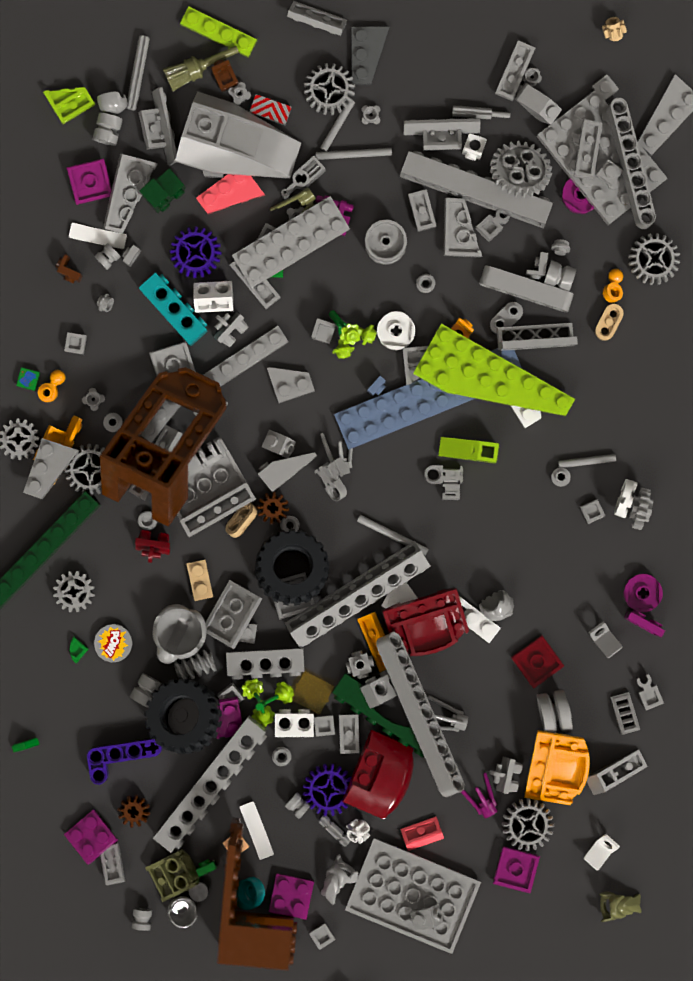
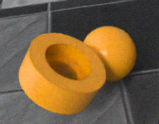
(613, 291)
(57, 377)

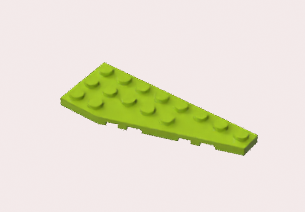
(475, 372)

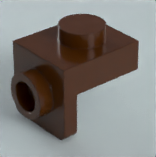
(224, 75)
(69, 275)

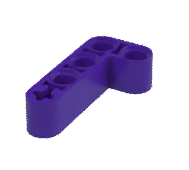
(125, 756)

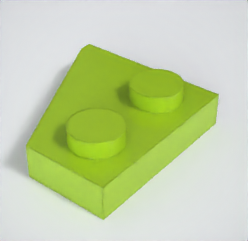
(69, 102)

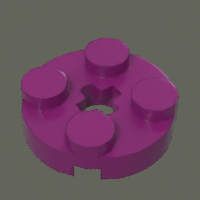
(570, 199)
(651, 600)

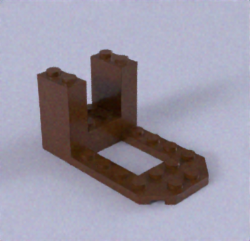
(150, 467)
(247, 936)

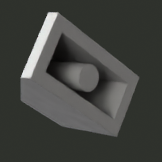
(538, 104)

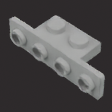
(157, 127)
(442, 133)

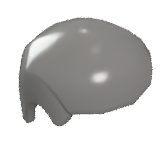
(112, 103)
(182, 912)

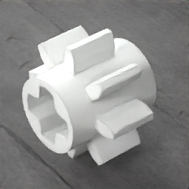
(358, 831)

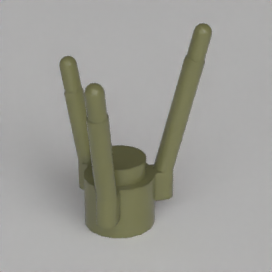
(304, 197)

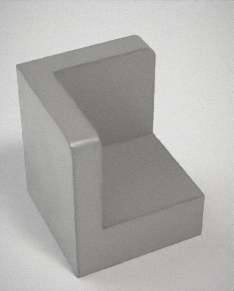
(323, 331)

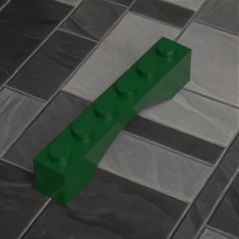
(349, 691)

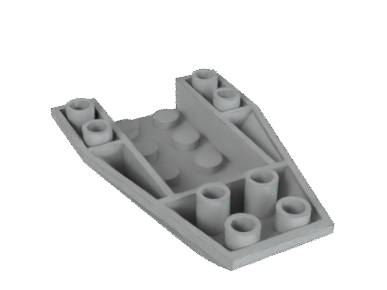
(234, 141)

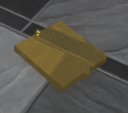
(312, 692)

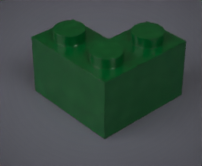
(162, 191)

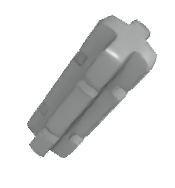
(334, 830)

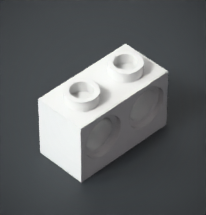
(213, 296)
(294, 729)

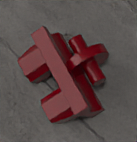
(152, 548)

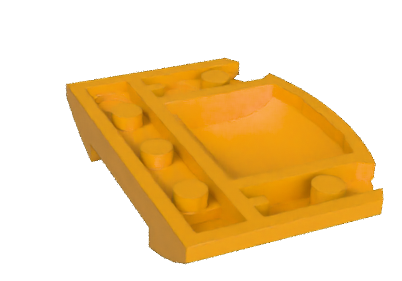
(557, 768)

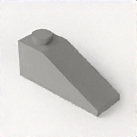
(280, 471)
(616, 772)

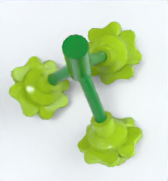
(349, 335)
(263, 714)

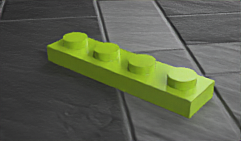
(218, 31)

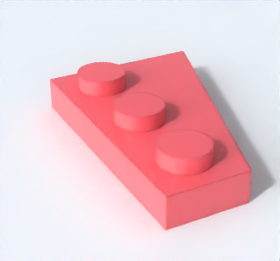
(228, 192)

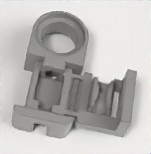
(329, 474)
(450, 479)

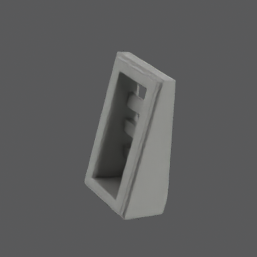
(633, 728)

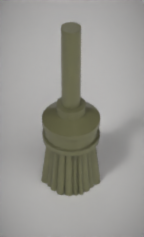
(193, 68)

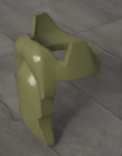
(619, 905)

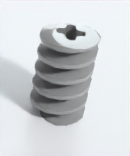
(195, 665)

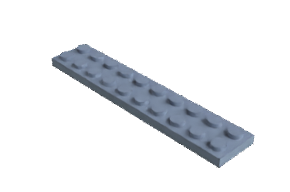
(400, 409)

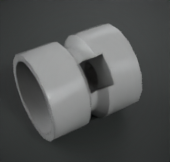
(107, 129)
(561, 276)
(146, 687)

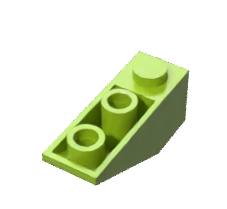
(469, 450)

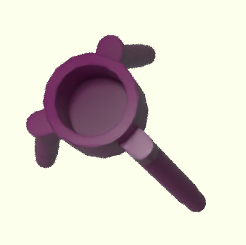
(487, 807)

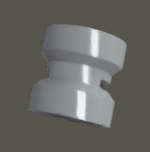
(110, 253)
(297, 805)
(141, 919)

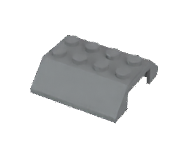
(214, 489)

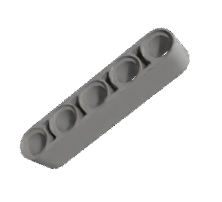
(526, 288)

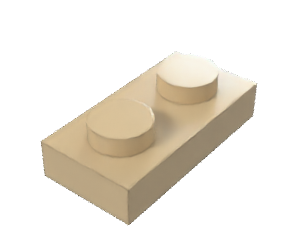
(200, 580)

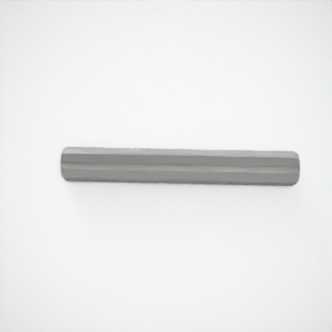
(137, 72)

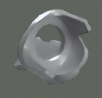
(337, 878)

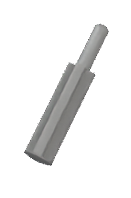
(477, 112)

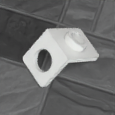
(471, 154)
(600, 851)

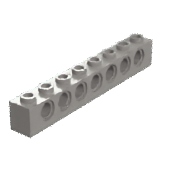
(357, 594)
(173, 841)

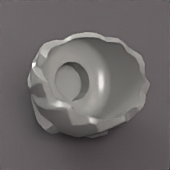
(497, 606)

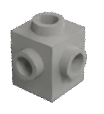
(356, 657)

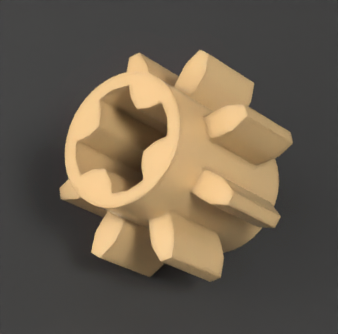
(614, 29)

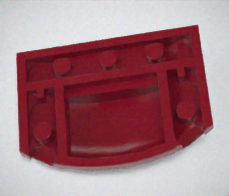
(428, 622)
(380, 776)

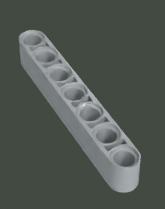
(631, 172)

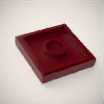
(537, 661)

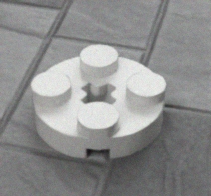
(389, 322)
(625, 500)

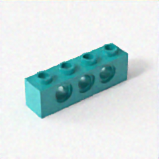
(189, 334)

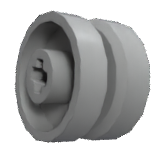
(383, 253)
(555, 712)

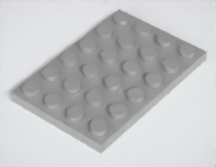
(562, 143)
(400, 882)

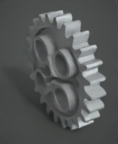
(520, 169)

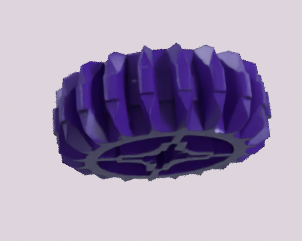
(190, 259)
(326, 806)

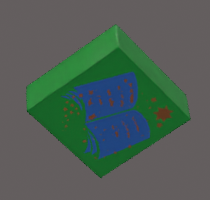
(28, 379)

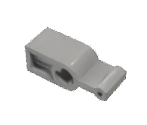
(311, 170)

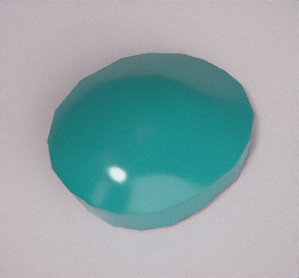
(250, 893)

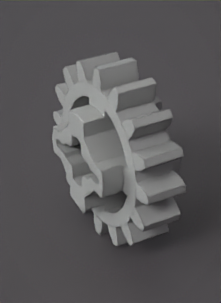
(18, 429)
(641, 508)
(75, 600)

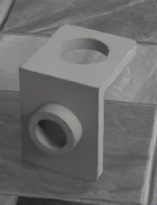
(605, 640)

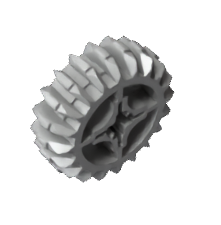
(321, 88)
(660, 265)
(89, 460)
(540, 834)

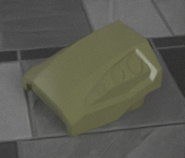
(174, 874)

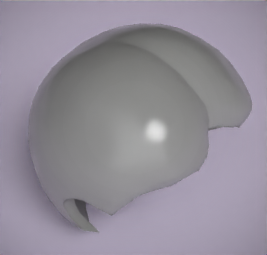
(178, 633)

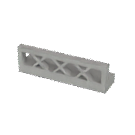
(536, 343)

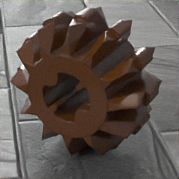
(277, 503)
(139, 807)

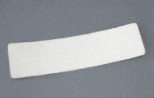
(97, 236)
(256, 830)

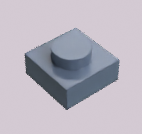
(377, 387)

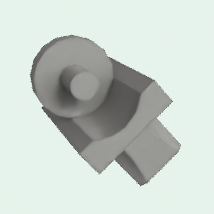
(235, 322)
(504, 773)

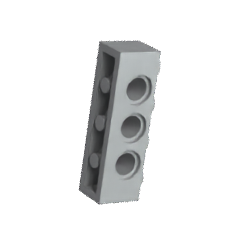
(235, 659)

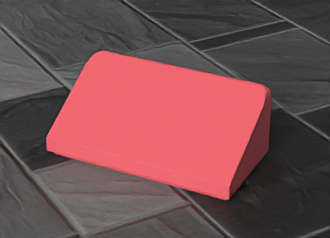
(422, 833)

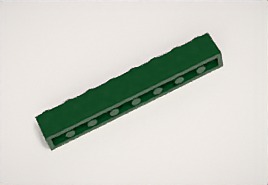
(46, 546)

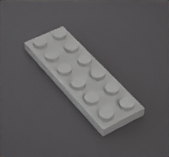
(291, 242)

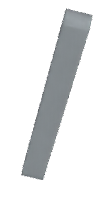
(420, 714)

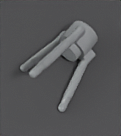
(348, 462)
(457, 721)

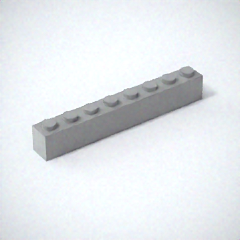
(474, 188)

